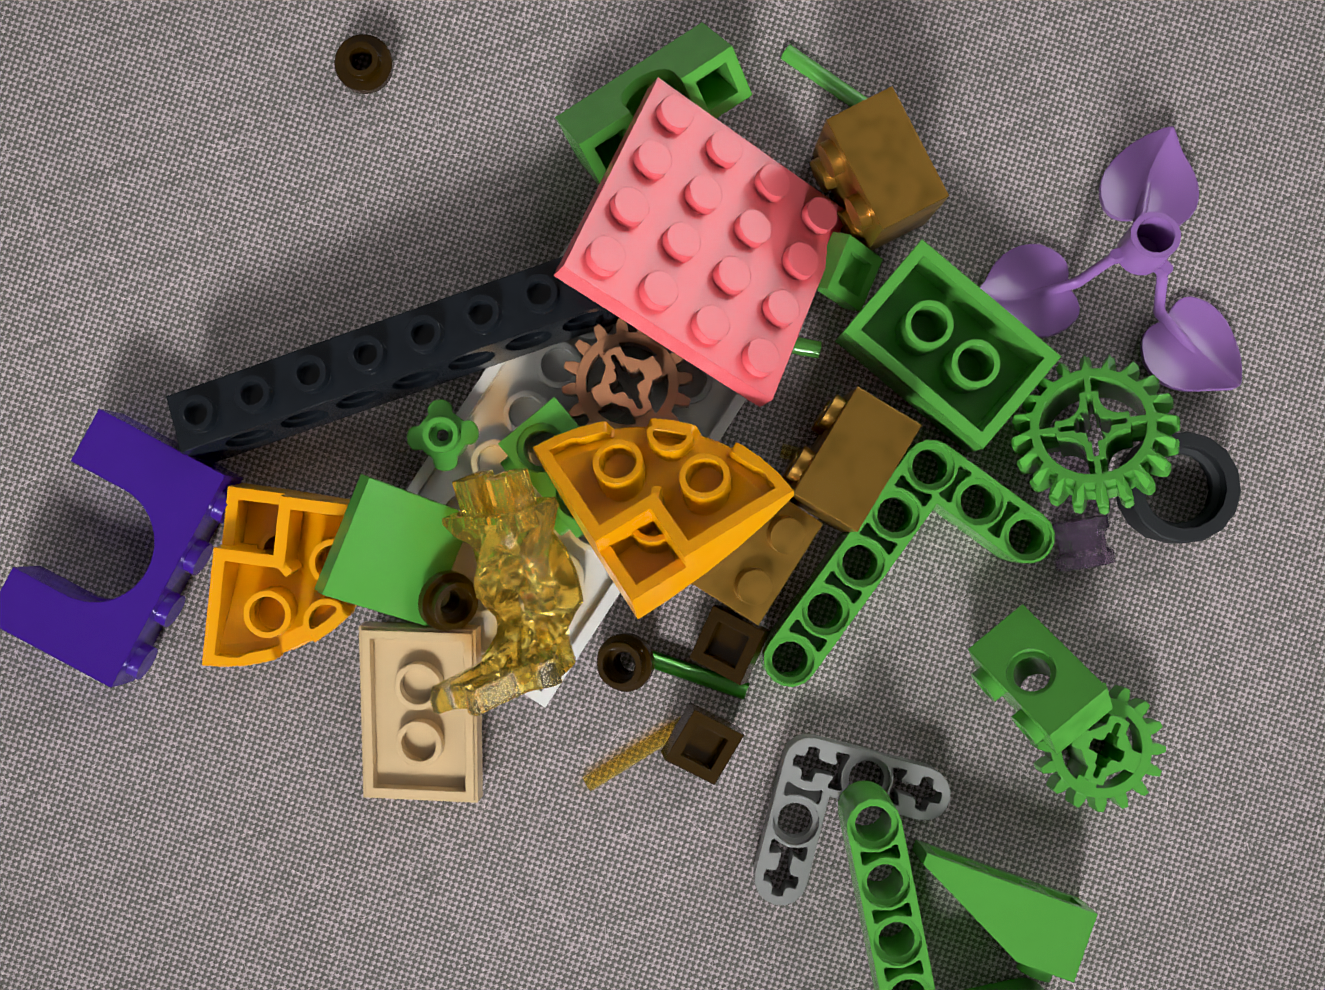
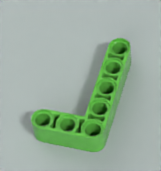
(884, 547)
(893, 898)

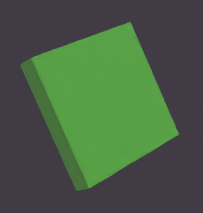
(388, 549)

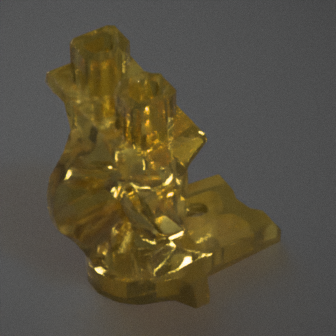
(514, 559)

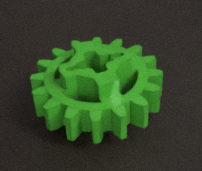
(1091, 767)

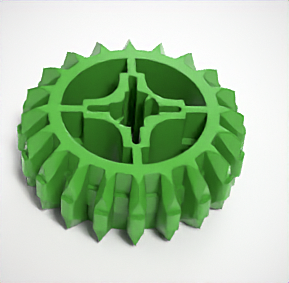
(1117, 429)

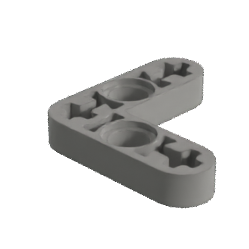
(814, 793)

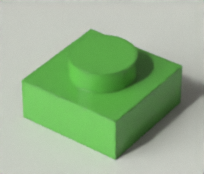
(848, 271)

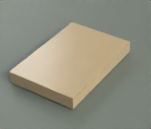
(404, 743)

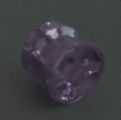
(1082, 543)

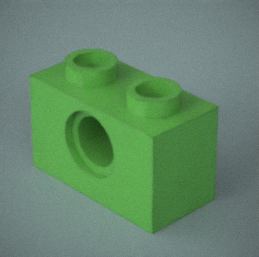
(1023, 648)

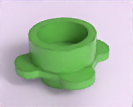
(446, 452)

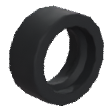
(1220, 503)

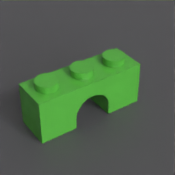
(694, 64)

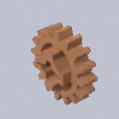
(652, 370)

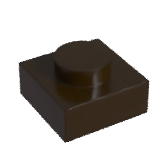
(729, 644)
(702, 743)

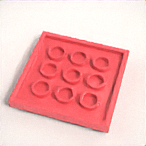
(703, 244)

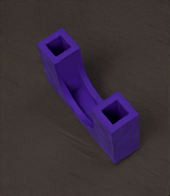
(117, 635)

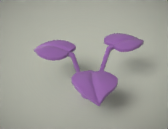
(1158, 192)

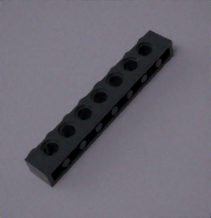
(382, 362)

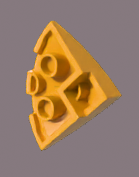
(660, 501)
(267, 575)

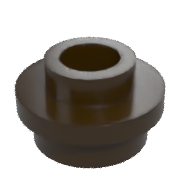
(373, 77)
(460, 606)
(612, 670)

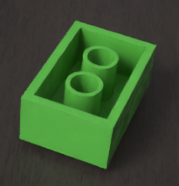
(948, 348)

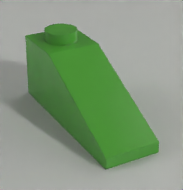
(1031, 921)

